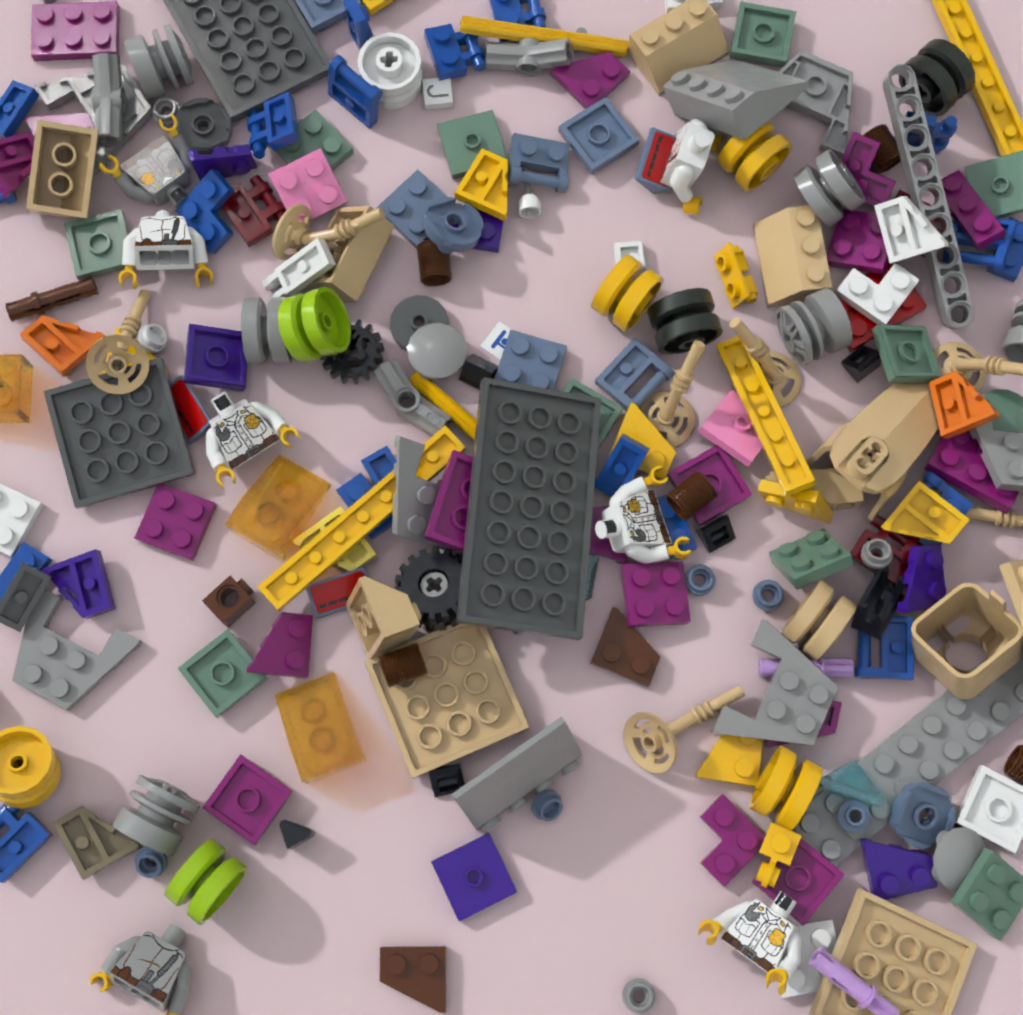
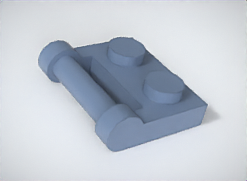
(539, 155)
(628, 369)

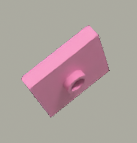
(732, 430)

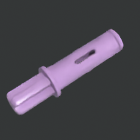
(829, 666)
(851, 984)

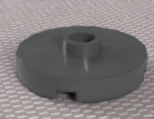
(205, 113)
(414, 309)

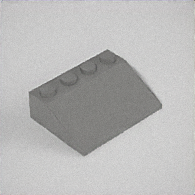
(732, 95)
(518, 774)

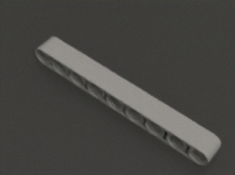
(931, 182)

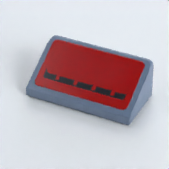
(654, 160)
(191, 412)
(332, 593)

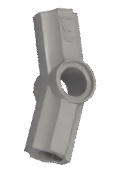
(529, 55)
(108, 98)
(398, 387)

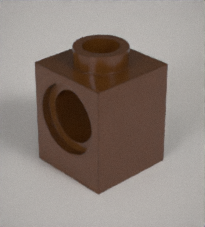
(216, 600)

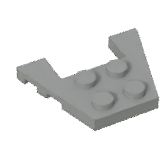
(826, 97)
(136, 115)
(1001, 456)
(413, 495)
(58, 666)
(793, 701)

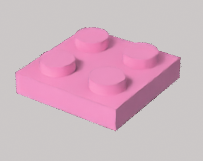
(308, 183)

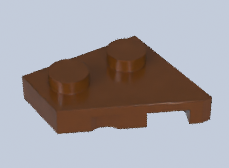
(625, 651)
(416, 973)

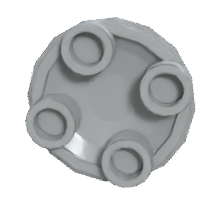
(437, 351)
(955, 856)

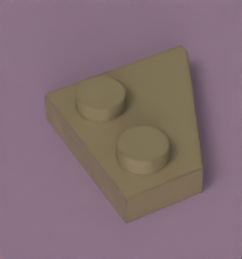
(92, 841)

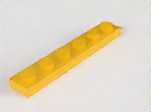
(766, 417)

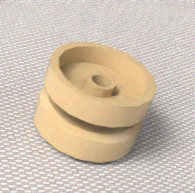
(822, 623)

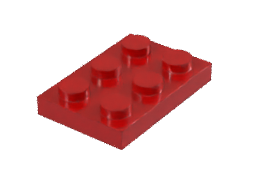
(863, 326)

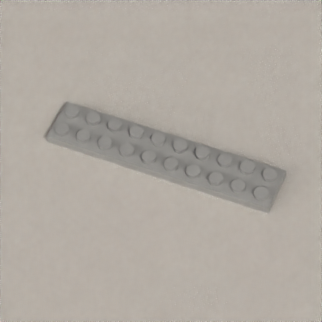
(918, 752)

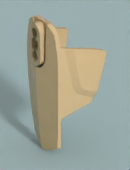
(893, 431)

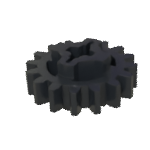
(364, 363)

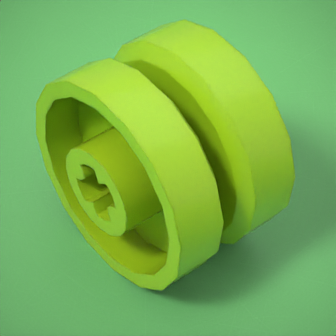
(314, 324)
(205, 881)

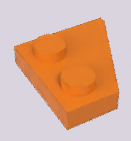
(59, 343)
(959, 405)

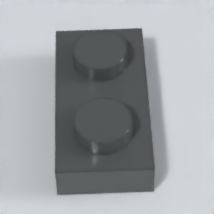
(22, 596)

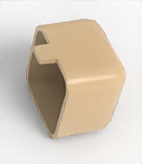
(988, 624)

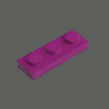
(971, 211)

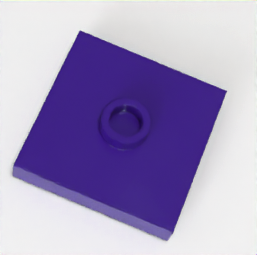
(215, 358)
(474, 877)

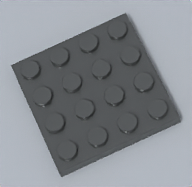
(119, 440)

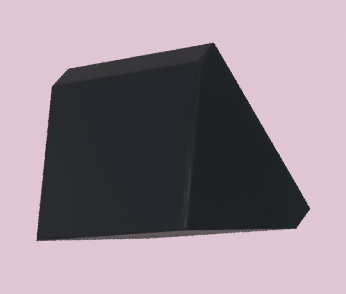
(862, 362)
(475, 369)
(716, 533)
(446, 779)
(295, 834)

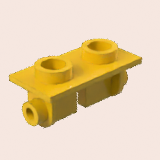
(731, 265)

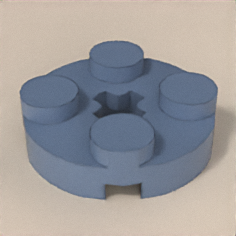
(448, 237)
(911, 802)

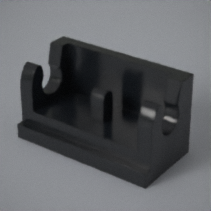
(878, 604)

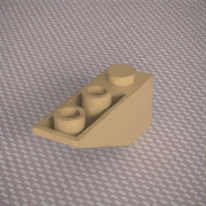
(833, 486)

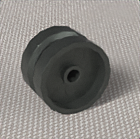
(941, 75)
(683, 319)

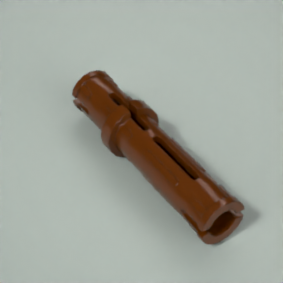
(43, 301)

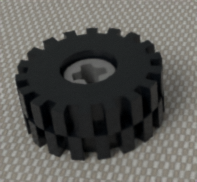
(435, 568)

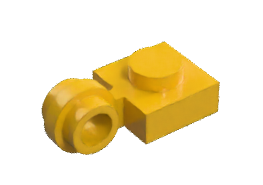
(779, 847)

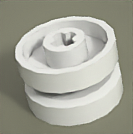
(393, 66)

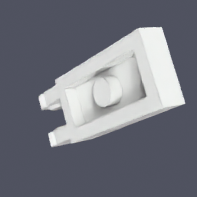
(300, 269)

